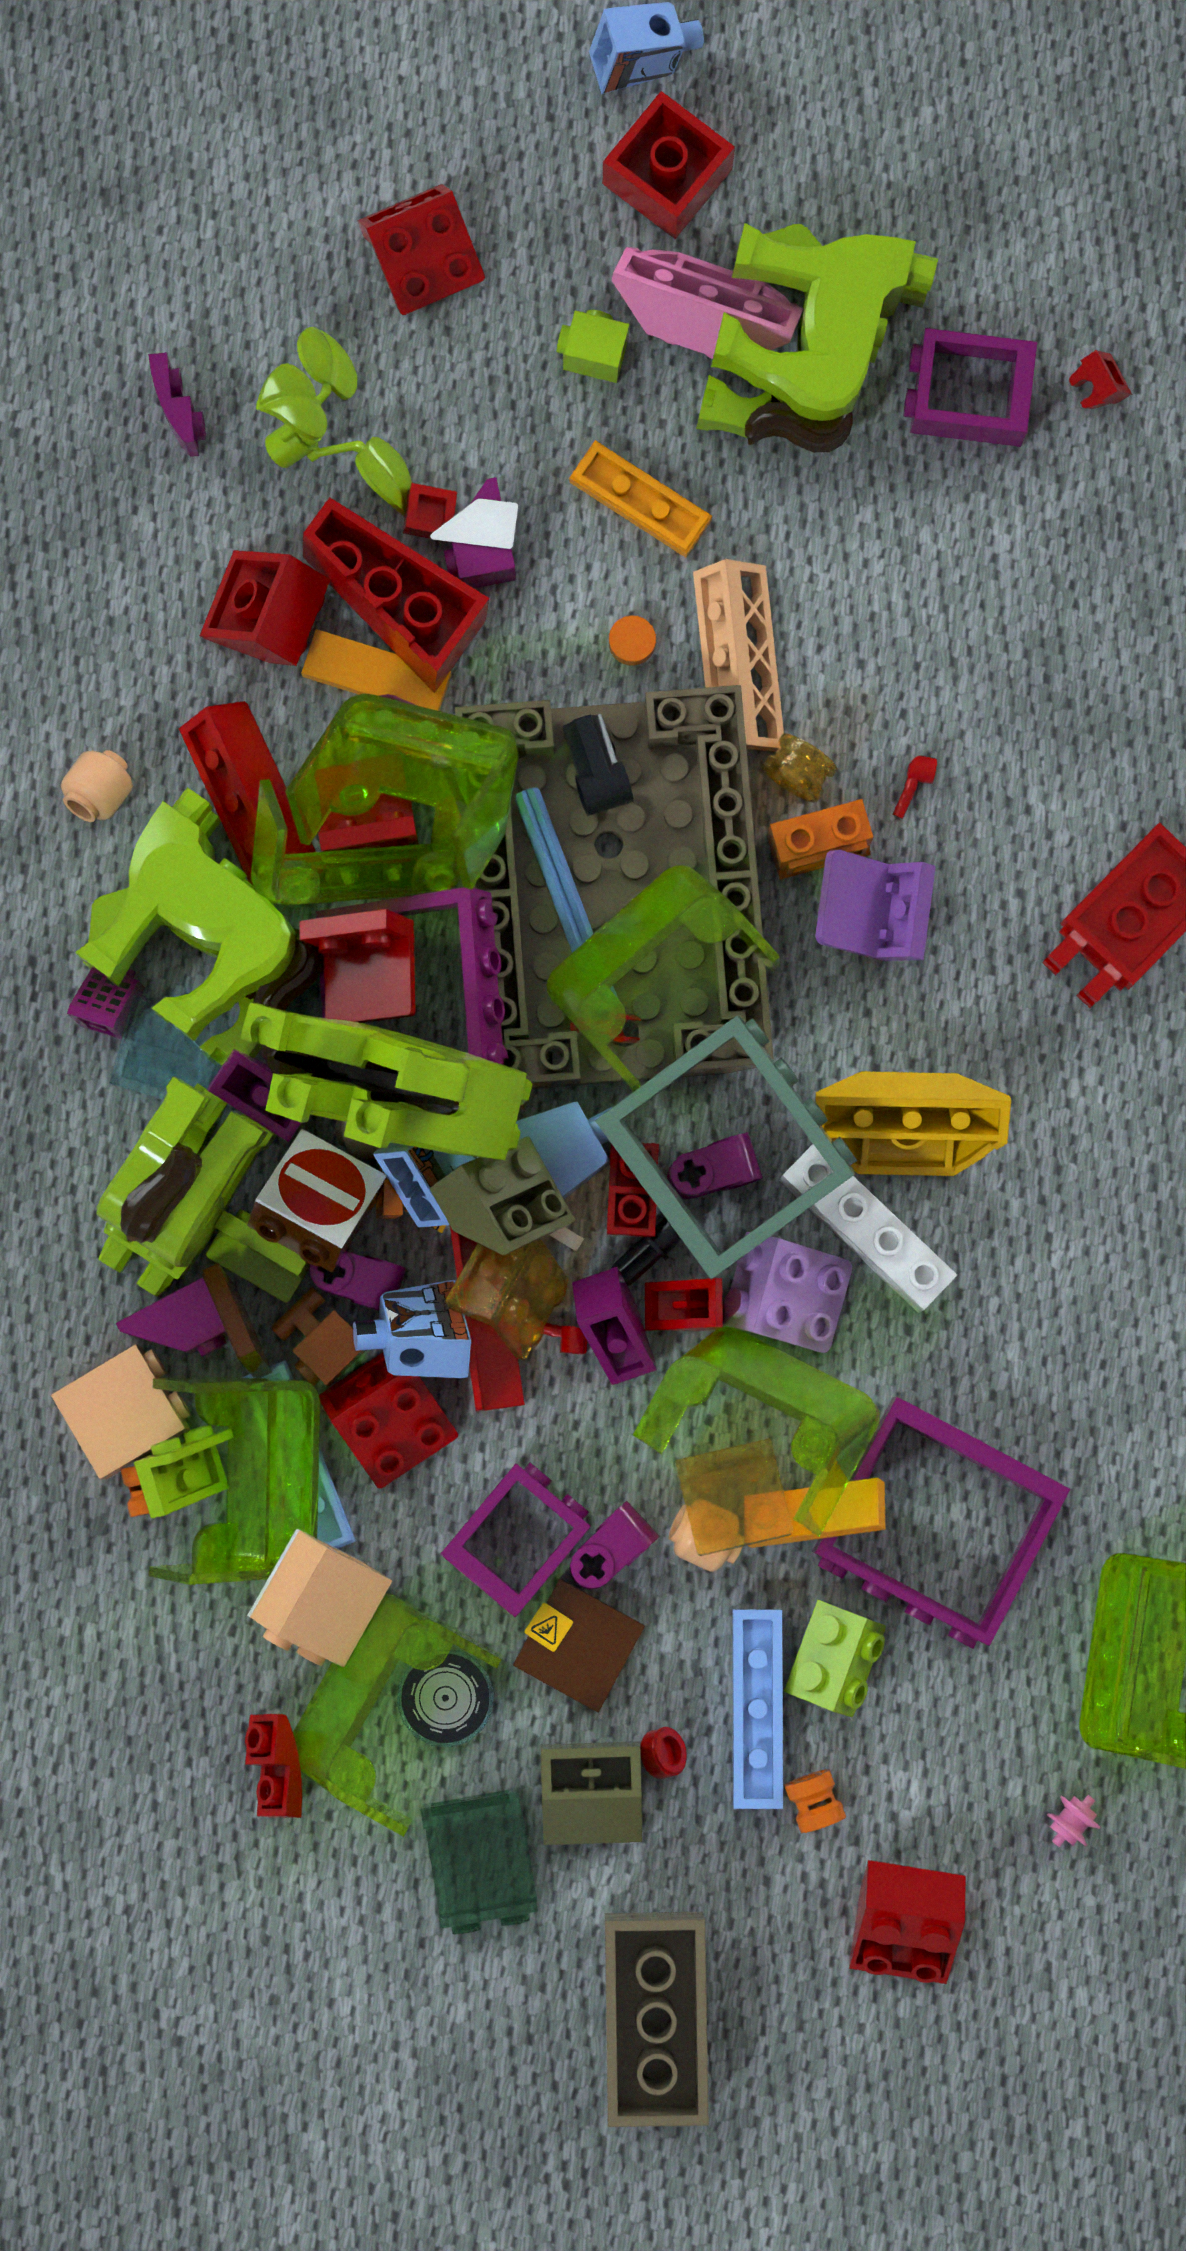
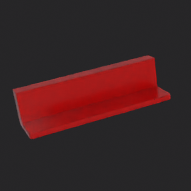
(231, 763)
(491, 1364)

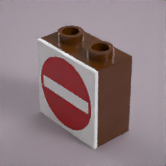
(316, 1200)

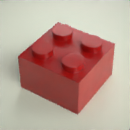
(668, 164)

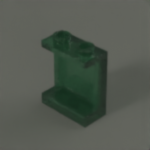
(480, 1860)

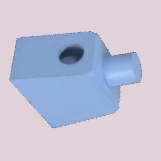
(567, 1144)

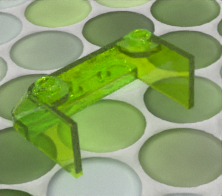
(399, 751)
(355, 872)
(584, 978)
(833, 1415)
(268, 1475)
(1137, 1661)
(350, 1692)

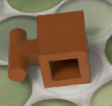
(327, 1346)

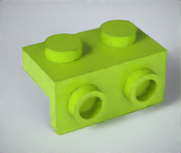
(256, 1259)
(183, 1471)
(836, 1659)

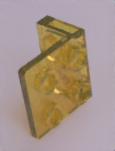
(511, 1293)
(734, 1497)

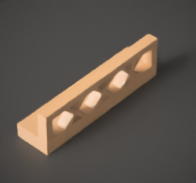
(729, 652)

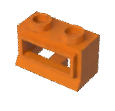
(804, 841)

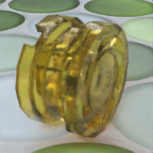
(799, 768)

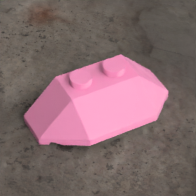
(686, 299)

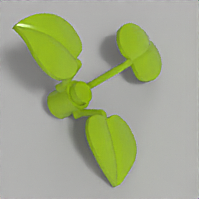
(293, 400)

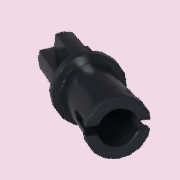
(647, 1252)

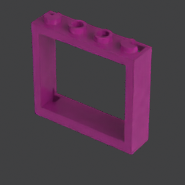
(479, 959)
(920, 1606)

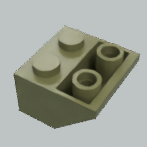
(503, 1200)
(591, 1793)

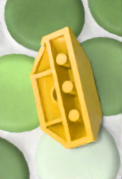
(915, 1121)

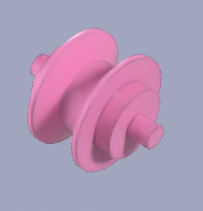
(1073, 1820)

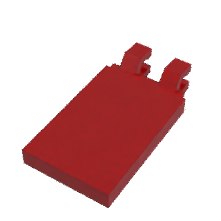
(1128, 916)

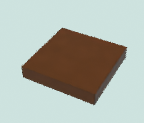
(236, 1321)
(590, 1651)

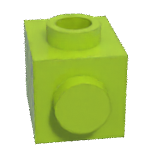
(594, 345)

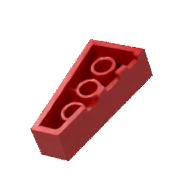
(398, 592)

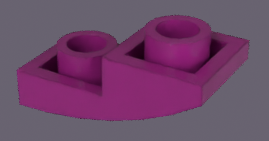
(179, 410)

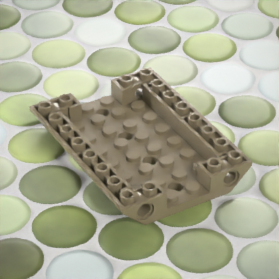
(688, 810)

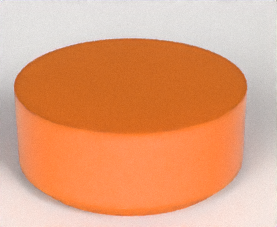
(632, 640)

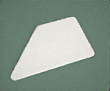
(481, 523)

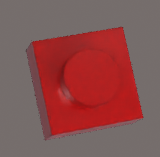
(427, 509)

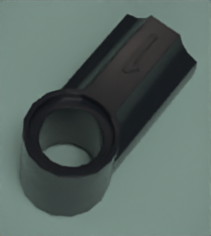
(599, 777)

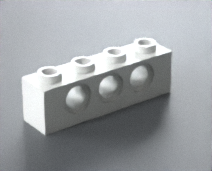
(872, 1232)

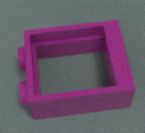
(966, 426)
(486, 1578)

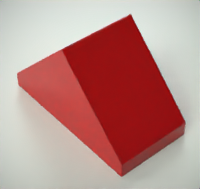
(684, 1305)

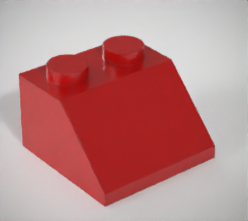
(266, 606)

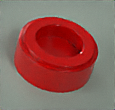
(663, 1753)

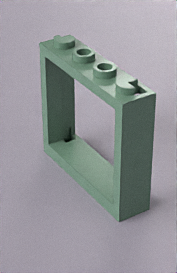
(660, 1189)

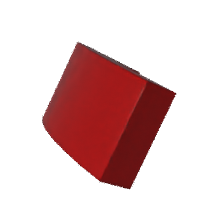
(629, 1205)
(273, 1747)

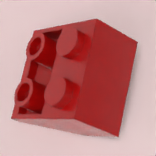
(908, 1922)

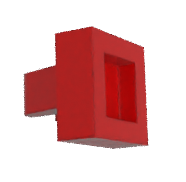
(1106, 378)

